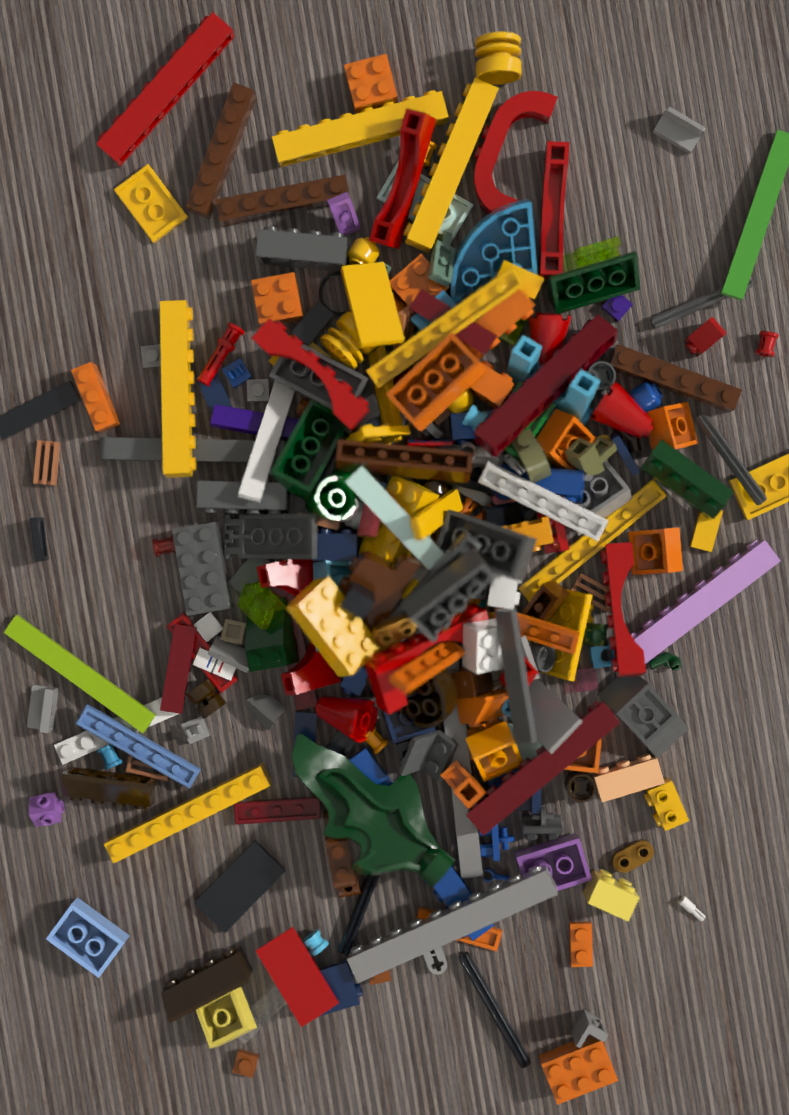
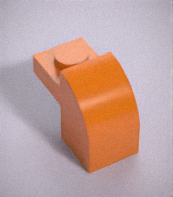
(463, 784)

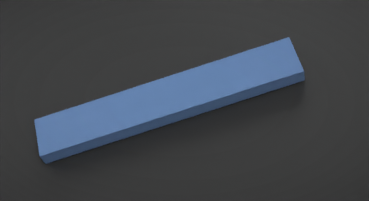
(138, 746)

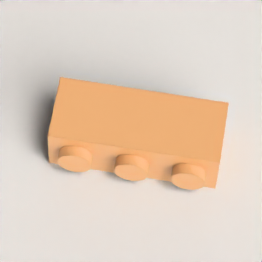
(628, 777)

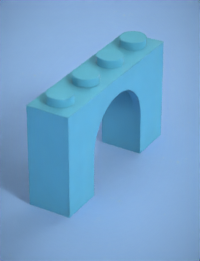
(574, 400)

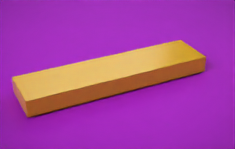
(434, 515)

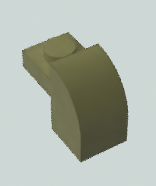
(531, 456)
(590, 456)

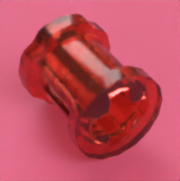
(163, 546)

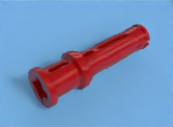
(225, 345)

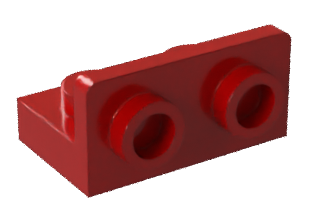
(559, 536)

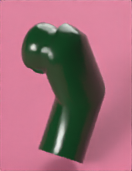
(667, 659)

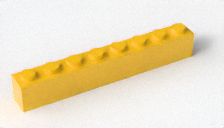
(354, 130)
(451, 165)
(176, 389)
(188, 812)

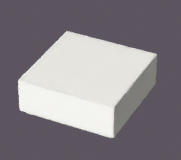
(208, 626)

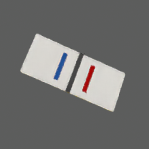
(213, 665)

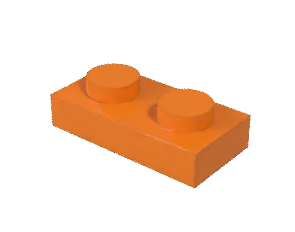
(581, 944)

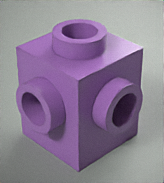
(45, 809)

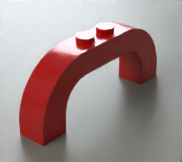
(523, 105)

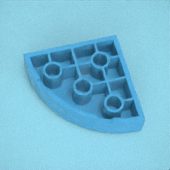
(497, 237)

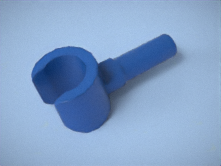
(497, 876)

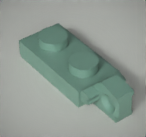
(442, 260)

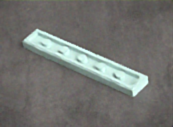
(393, 516)

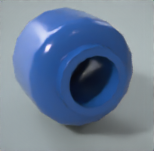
(647, 396)

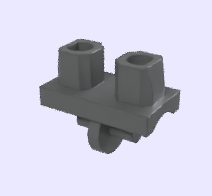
(542, 824)

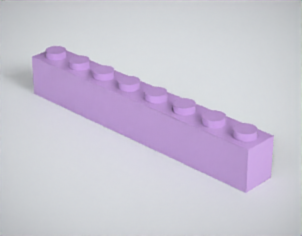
(705, 598)

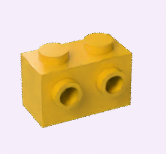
(666, 804)

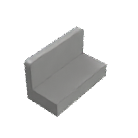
(679, 130)
(42, 708)
(588, 1024)

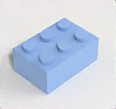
(87, 937)

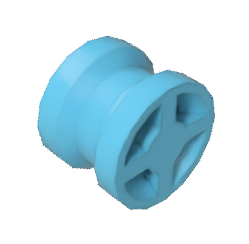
(474, 417)
(315, 942)

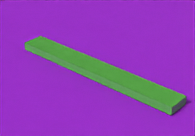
(758, 217)

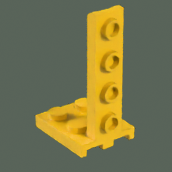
(390, 415)

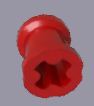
(766, 344)

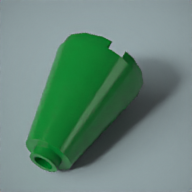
(332, 499)

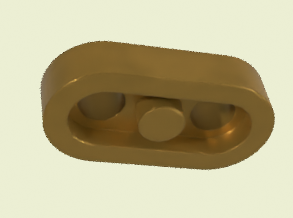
(394, 629)
(631, 853)

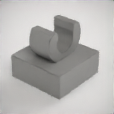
(195, 729)

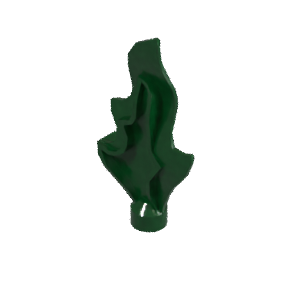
(377, 817)

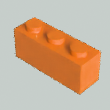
(95, 397)

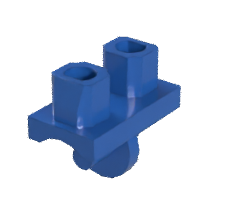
(492, 849)

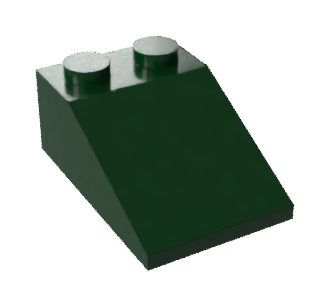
(271, 646)

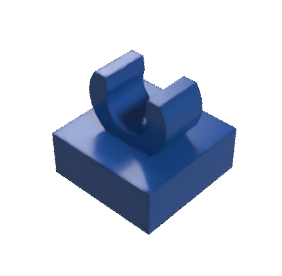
(237, 373)

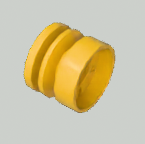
(498, 58)
(344, 344)

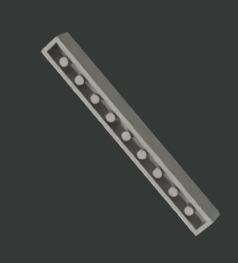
(452, 923)

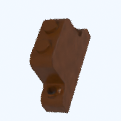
(384, 579)
(341, 858)

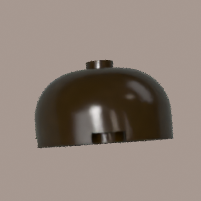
(433, 702)

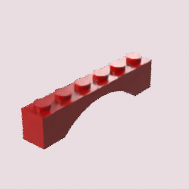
(414, 143)
(552, 212)
(279, 344)
(628, 655)

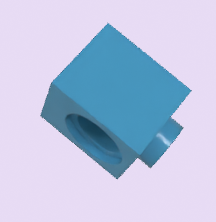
(595, 658)

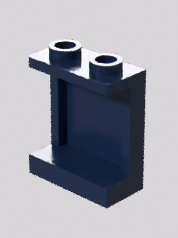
(343, 985)

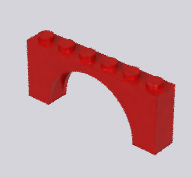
(400, 654)
(313, 669)

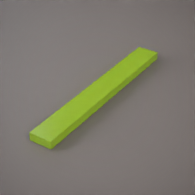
(80, 673)

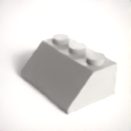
(604, 492)

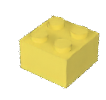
(610, 894)
(226, 1018)

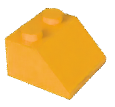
(494, 751)

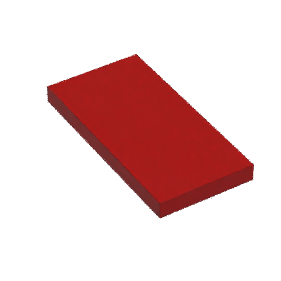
(297, 976)

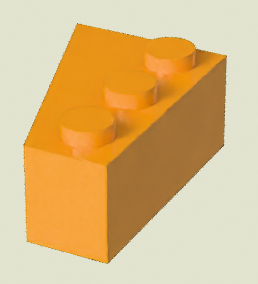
(537, 529)

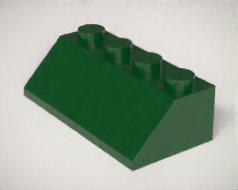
(594, 283)
(308, 450)
(686, 480)

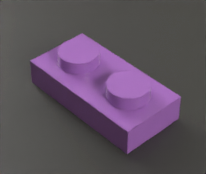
(344, 214)

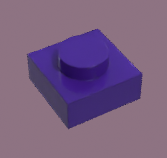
(617, 307)

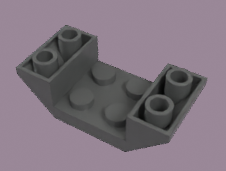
(644, 712)

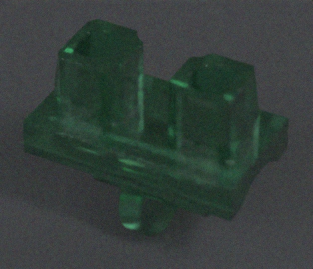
(595, 634)

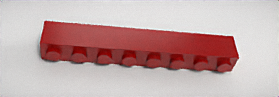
(165, 89)

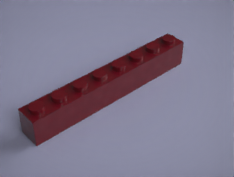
(545, 386)
(541, 768)

